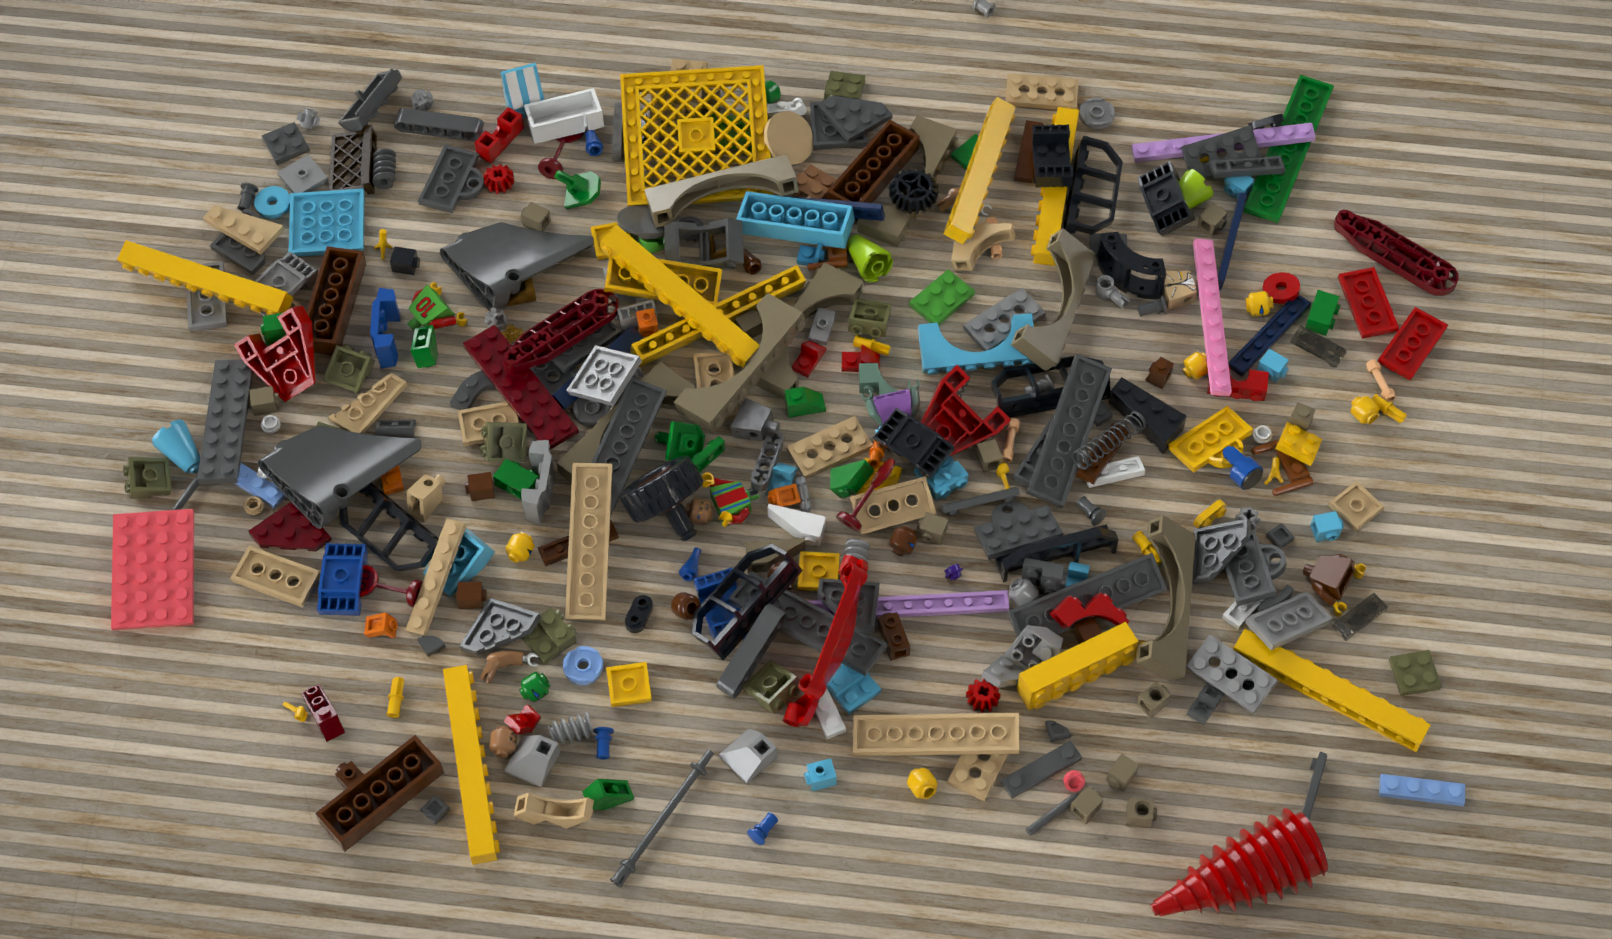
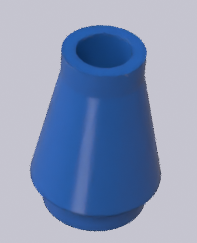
(593, 143)

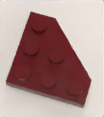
(289, 531)

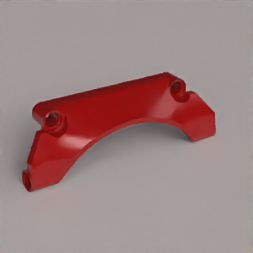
(853, 576)

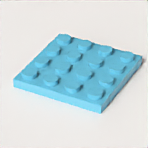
(326, 220)

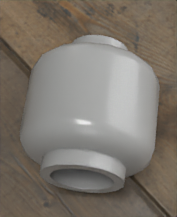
(1023, 591)

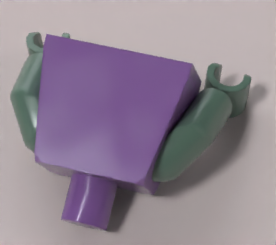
(884, 405)

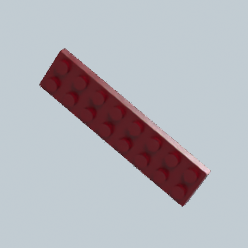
(521, 391)

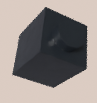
(404, 260)

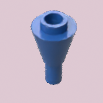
(690, 568)

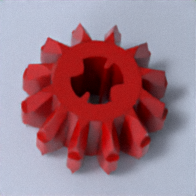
(498, 178)
(983, 695)

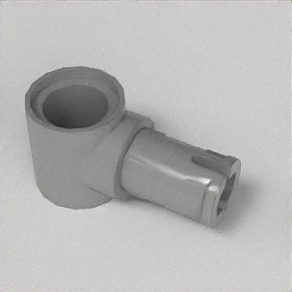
(1110, 292)

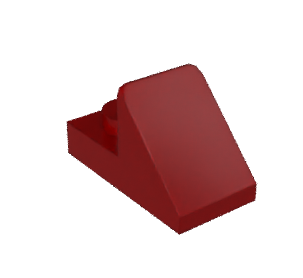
(808, 358)
(851, 360)

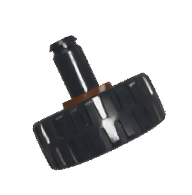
(663, 492)

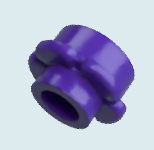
(953, 572)

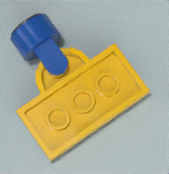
(1219, 444)

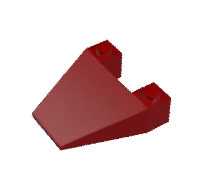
(287, 362)
(955, 419)

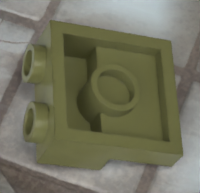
(844, 85)
(869, 318)
(348, 368)
(504, 441)
(147, 477)
(550, 636)
(772, 686)

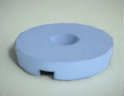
(587, 675)

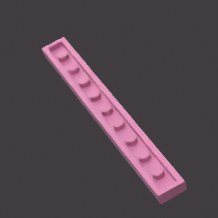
(1212, 317)

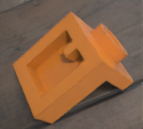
(647, 322)
(392, 481)
(784, 496)
(380, 625)

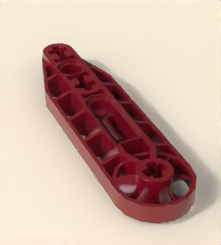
(1397, 253)
(559, 329)

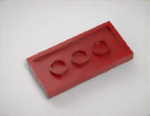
(1368, 302)
(1412, 343)

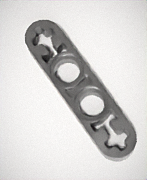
(617, 142)
(769, 461)

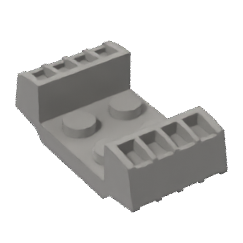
(289, 275)
(629, 306)
(538, 500)

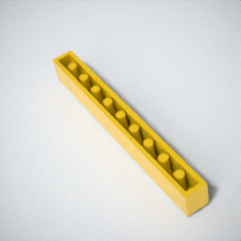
(979, 171)
(1053, 198)
(204, 279)
(679, 296)
(682, 333)
(1334, 691)
(470, 766)

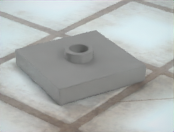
(303, 175)

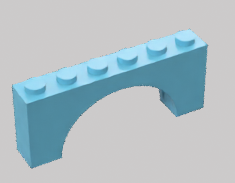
(940, 355)

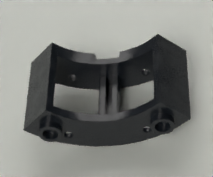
(1119, 258)

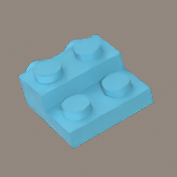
(941, 486)
(852, 688)

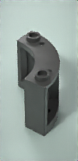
(734, 242)

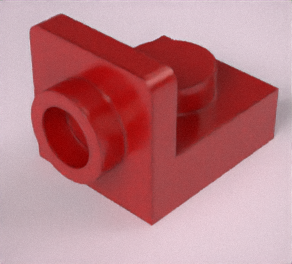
(523, 722)

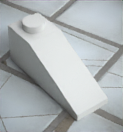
(799, 523)

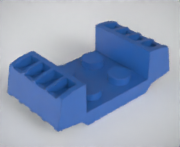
(383, 311)
(341, 579)
(717, 617)

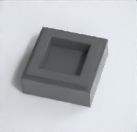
(1280, 536)
(435, 809)

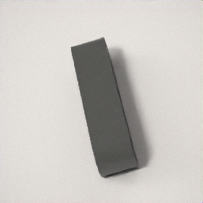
(438, 124)
(751, 650)

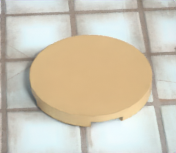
(789, 135)

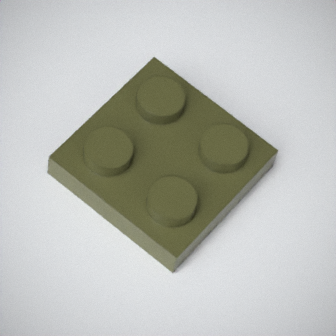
(1415, 673)

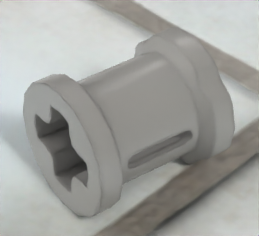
(984, 7)

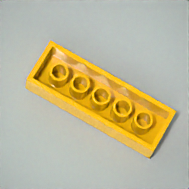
(701, 278)
(1077, 666)

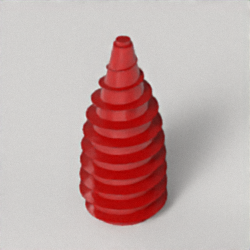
(1251, 868)

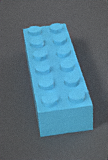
(796, 219)

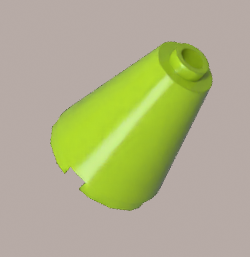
(1194, 188)
(869, 258)

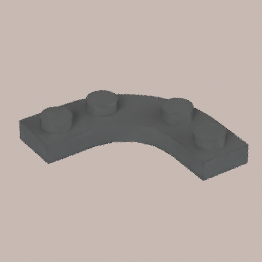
(470, 390)

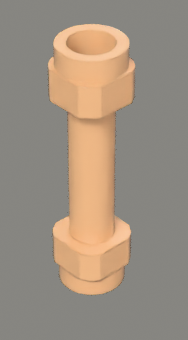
(995, 250)
(1374, 368)
(1012, 428)

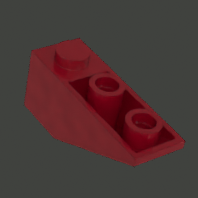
(323, 712)

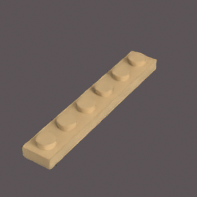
(436, 577)

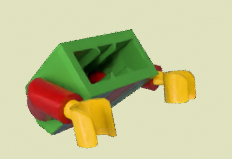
(432, 310)
(729, 499)

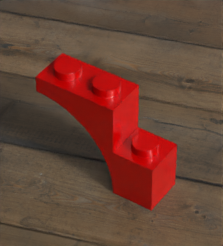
(1100, 606)

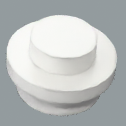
(270, 424)
(1262, 434)

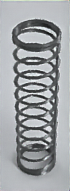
(1083, 456)

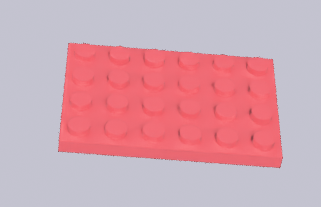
(153, 569)

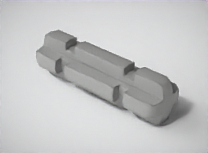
(801, 484)

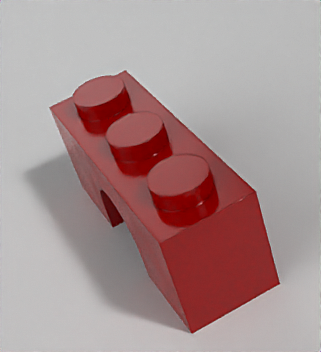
(508, 127)
(1252, 388)

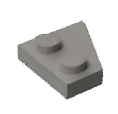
(1002, 673)

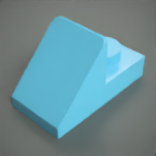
(782, 476)
(1076, 573)

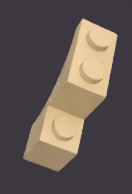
(985, 236)
(559, 812)

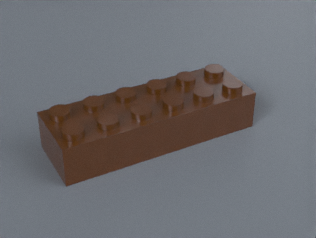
(876, 165)
(335, 297)
(379, 793)

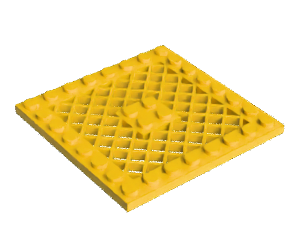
(694, 134)

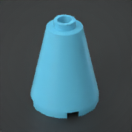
(178, 446)

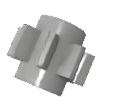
(422, 100)
(308, 118)
(496, 317)
(1251, 515)

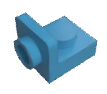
(810, 254)

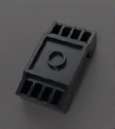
(1051, 156)
(1165, 199)
(914, 443)

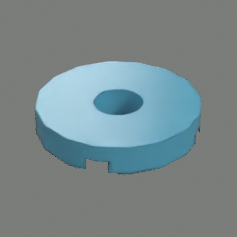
(270, 194)

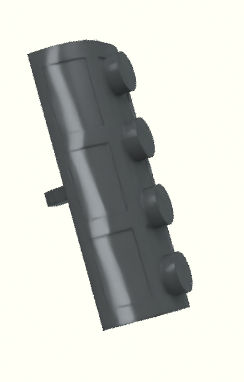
(370, 100)

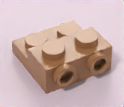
(813, 183)

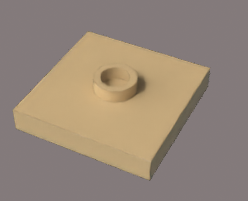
(1356, 506)

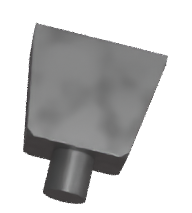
(754, 421)

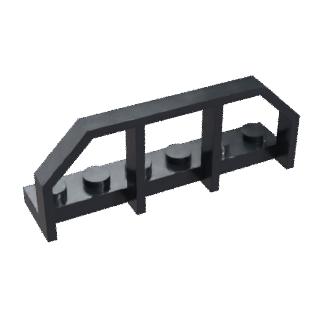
(1076, 196)
(1039, 400)
(407, 522)
(1058, 548)
(746, 617)

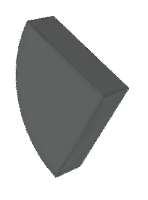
(431, 644)
(1056, 731)

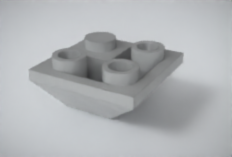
(1034, 646)
(749, 754)
(533, 759)

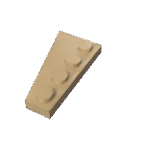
(246, 229)
(369, 406)

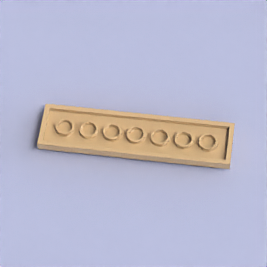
(589, 542)
(936, 734)

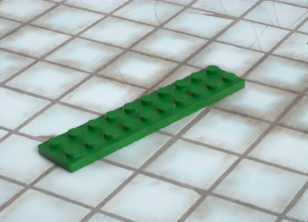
(1273, 190)

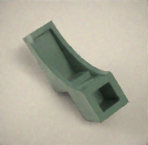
(871, 379)

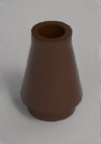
(751, 263)

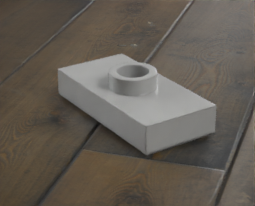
(822, 326)

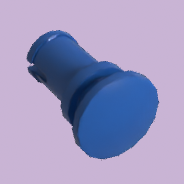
(603, 741)
(761, 830)

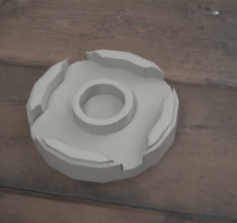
(1096, 113)
(589, 412)

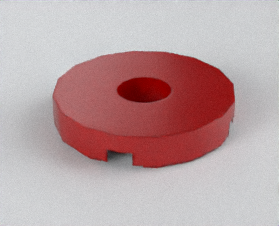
(1282, 279)

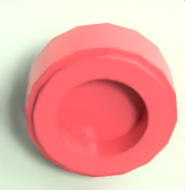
(1074, 781)

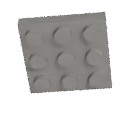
(604, 375)

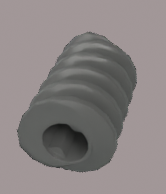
(384, 168)

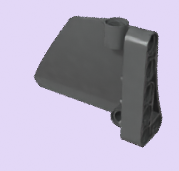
(503, 255)
(330, 463)

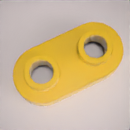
(1214, 511)

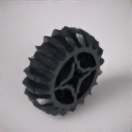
(918, 188)

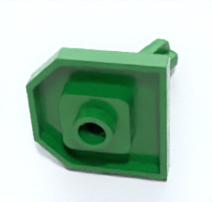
(580, 188)
(681, 440)

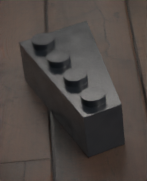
(1161, 419)

